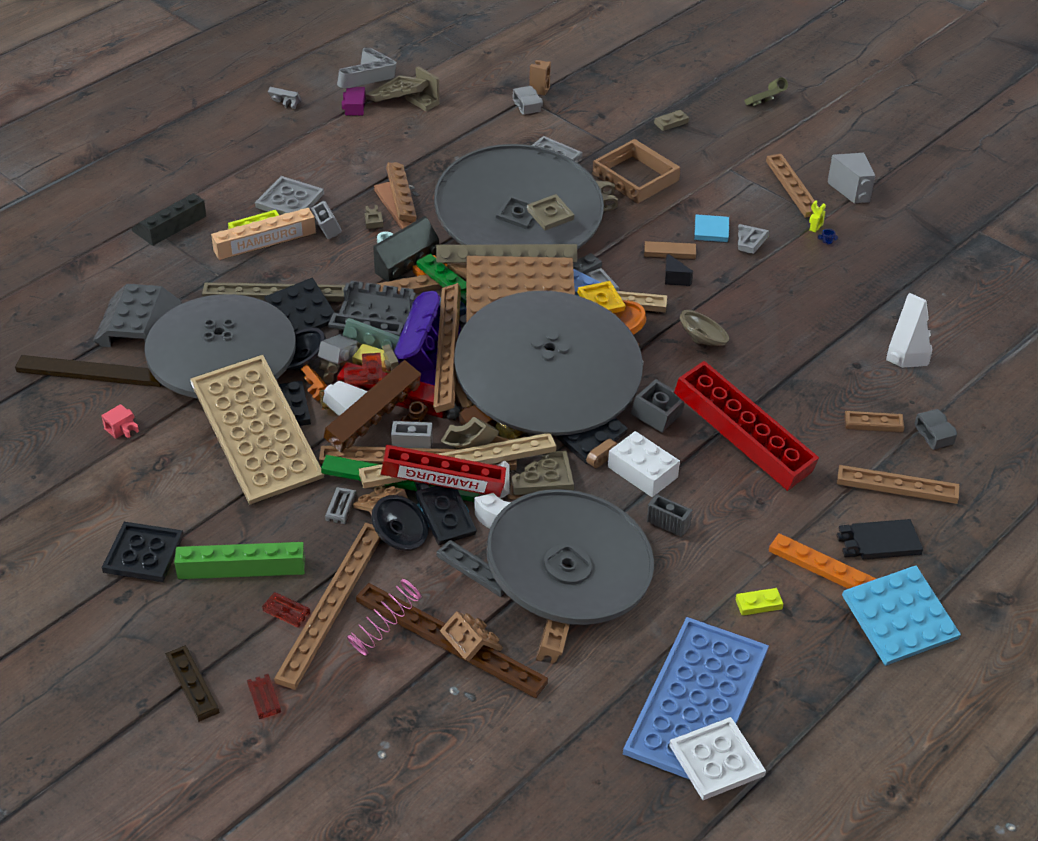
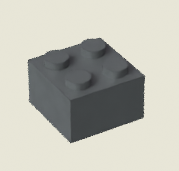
(658, 406)

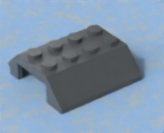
(378, 309)
(134, 312)

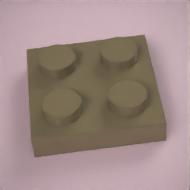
(550, 212)

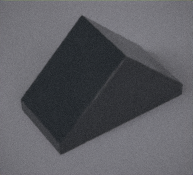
(677, 273)

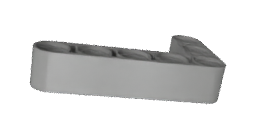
(373, 68)

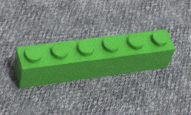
(240, 560)

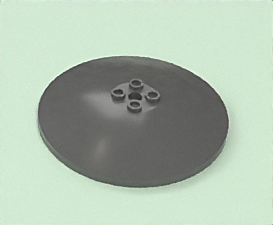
(187, 346)
(561, 527)

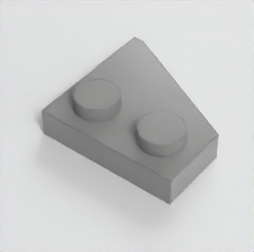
(751, 238)

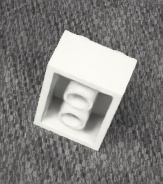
(643, 464)

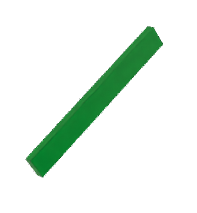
(350, 469)

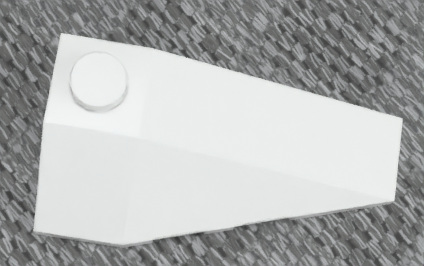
(911, 337)

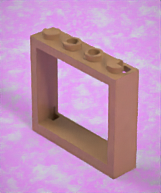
(669, 171)

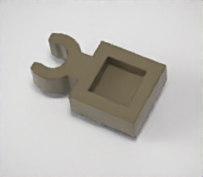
(373, 218)
(390, 359)

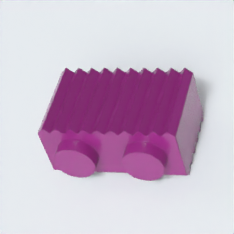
(354, 101)

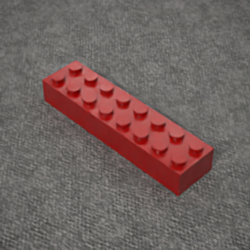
(746, 425)

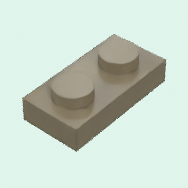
(671, 120)

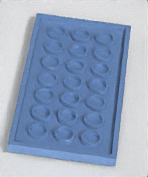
(698, 685)

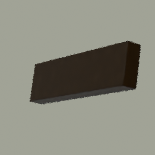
(192, 683)

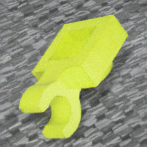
(817, 217)

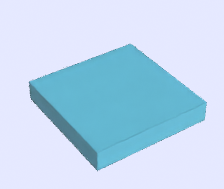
(711, 228)

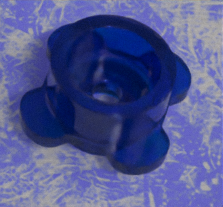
(828, 236)

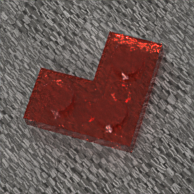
(367, 374)

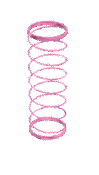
(363, 650)

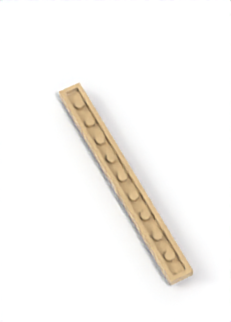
(486, 454)

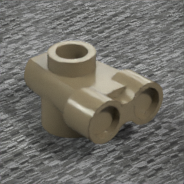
(330, 369)

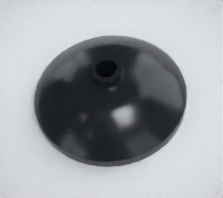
(307, 347)
(399, 522)

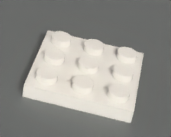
(717, 758)

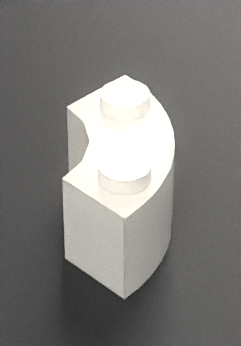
(488, 507)

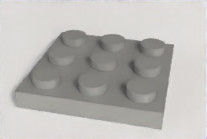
(289, 196)

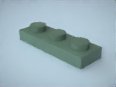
(369, 335)

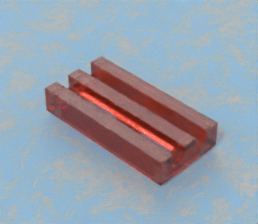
(283, 611)
(259, 682)

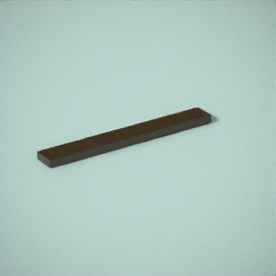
(86, 370)

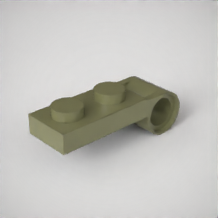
(768, 95)

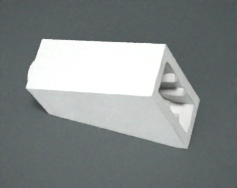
(341, 396)

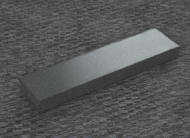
(469, 565)

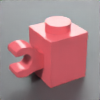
(119, 422)

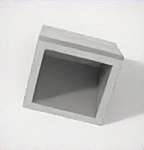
(852, 176)

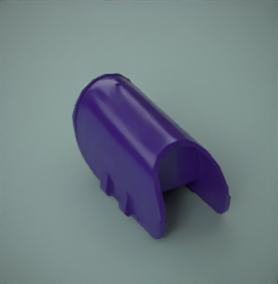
(420, 336)

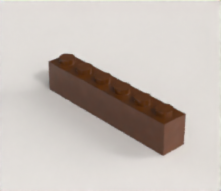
(372, 406)

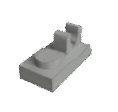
(286, 96)

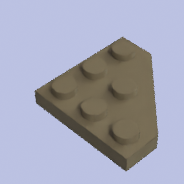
(397, 87)
(547, 474)

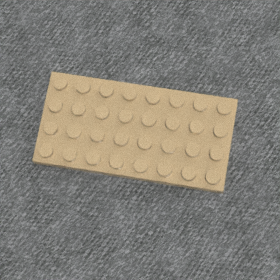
(256, 429)

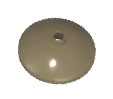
(703, 329)

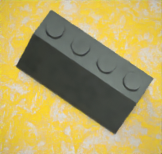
(171, 219)
(403, 249)

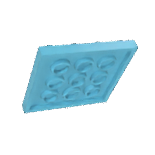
(901, 615)

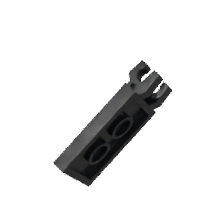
(444, 512)
(880, 539)

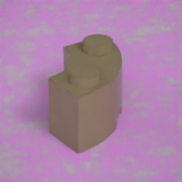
(470, 435)

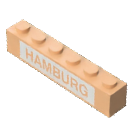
(263, 233)

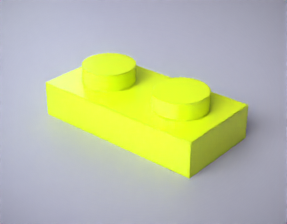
(759, 601)

